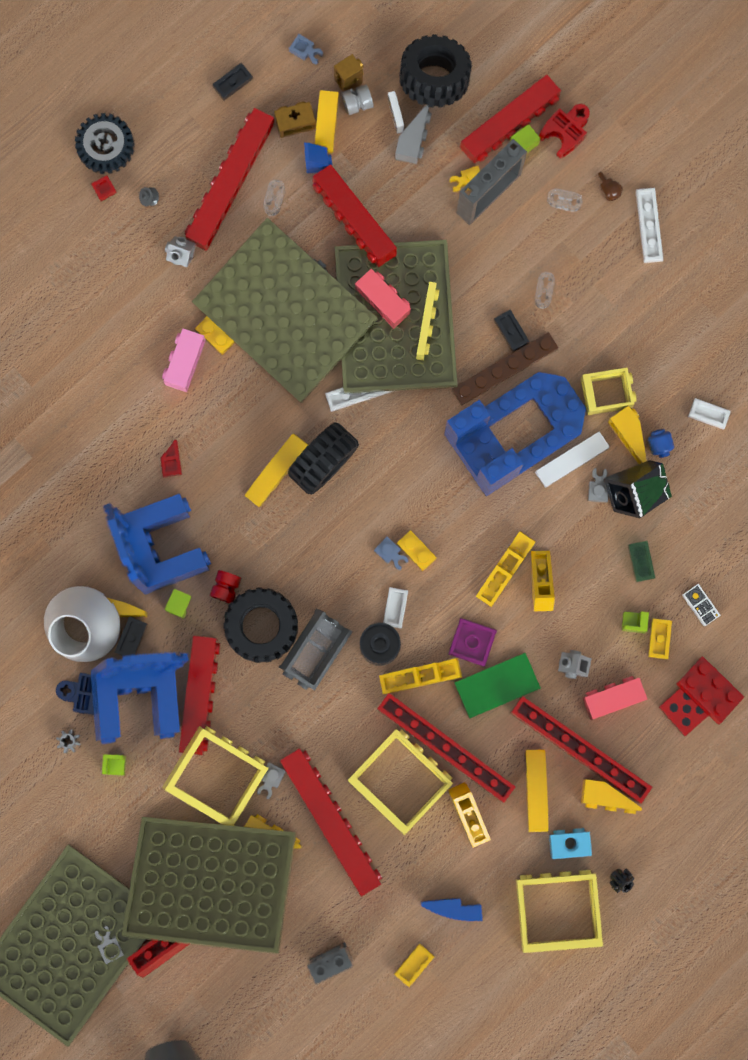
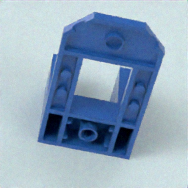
(482, 452)
(135, 544)
(142, 674)

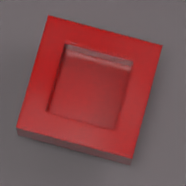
(103, 188)

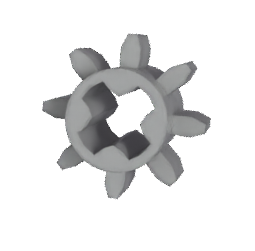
(66, 736)

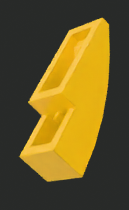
(326, 119)

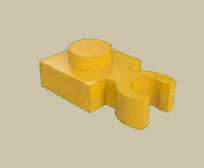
(466, 176)

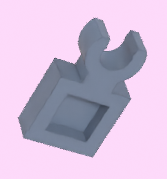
(304, 48)
(389, 551)

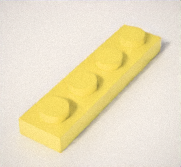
(426, 328)

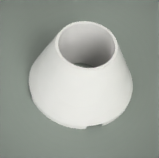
(94, 612)

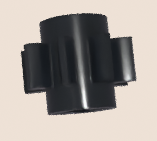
(622, 880)

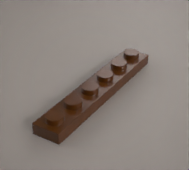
(505, 368)

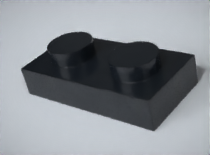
(232, 81)
(511, 330)
(131, 637)

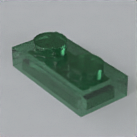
(641, 561)

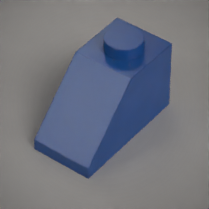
(316, 158)

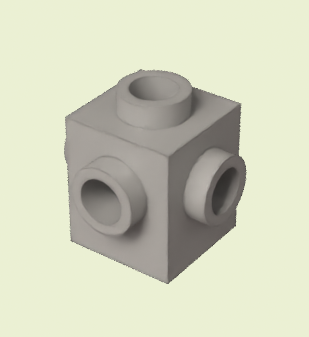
(180, 251)
(574, 664)

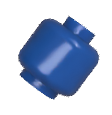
(660, 443)

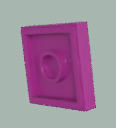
(472, 642)

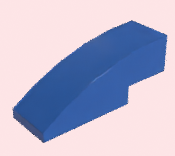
(453, 909)

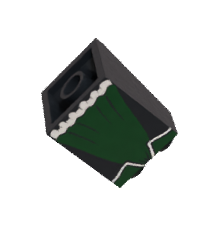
(638, 489)

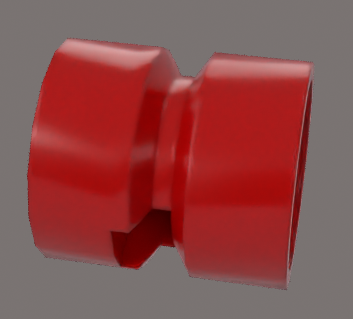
(225, 586)

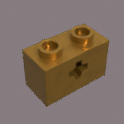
(348, 73)
(288, 126)

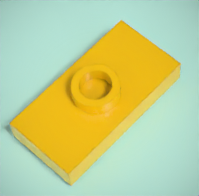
(414, 965)

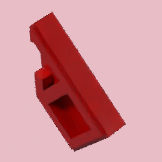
(171, 461)

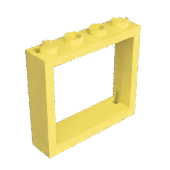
(242, 753)
(430, 763)
(545, 878)

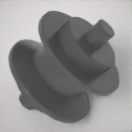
(148, 196)

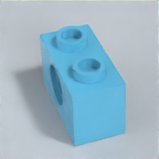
(581, 848)

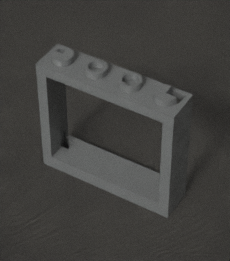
(491, 182)

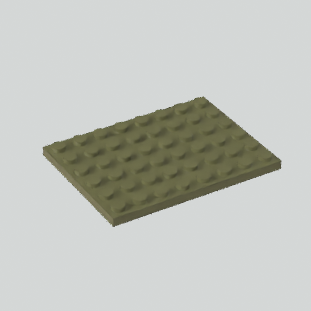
(284, 310)
(387, 356)
(209, 885)
(51, 948)

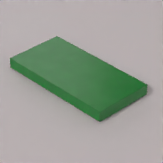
(497, 685)

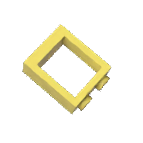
(627, 380)

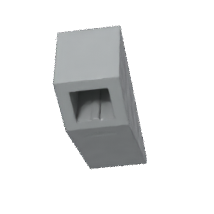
(410, 140)

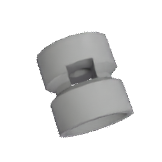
(357, 99)

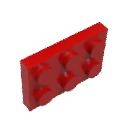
(710, 690)

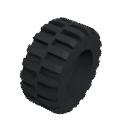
(433, 89)
(323, 458)
(242, 606)

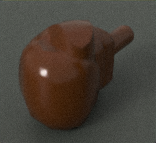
(610, 188)

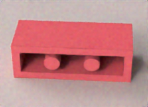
(383, 298)
(614, 697)

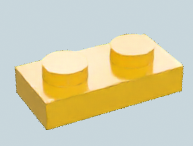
(214, 335)
(416, 550)
(659, 638)

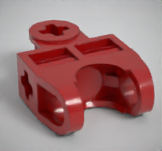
(567, 128)

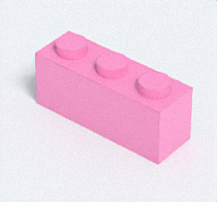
(183, 360)

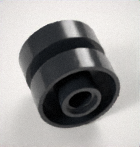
(380, 644)

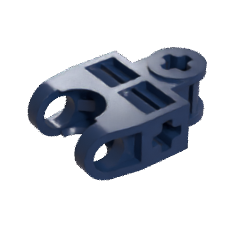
(80, 694)

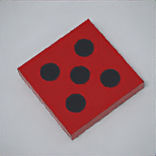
(683, 712)

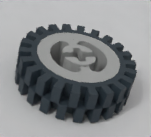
(116, 152)

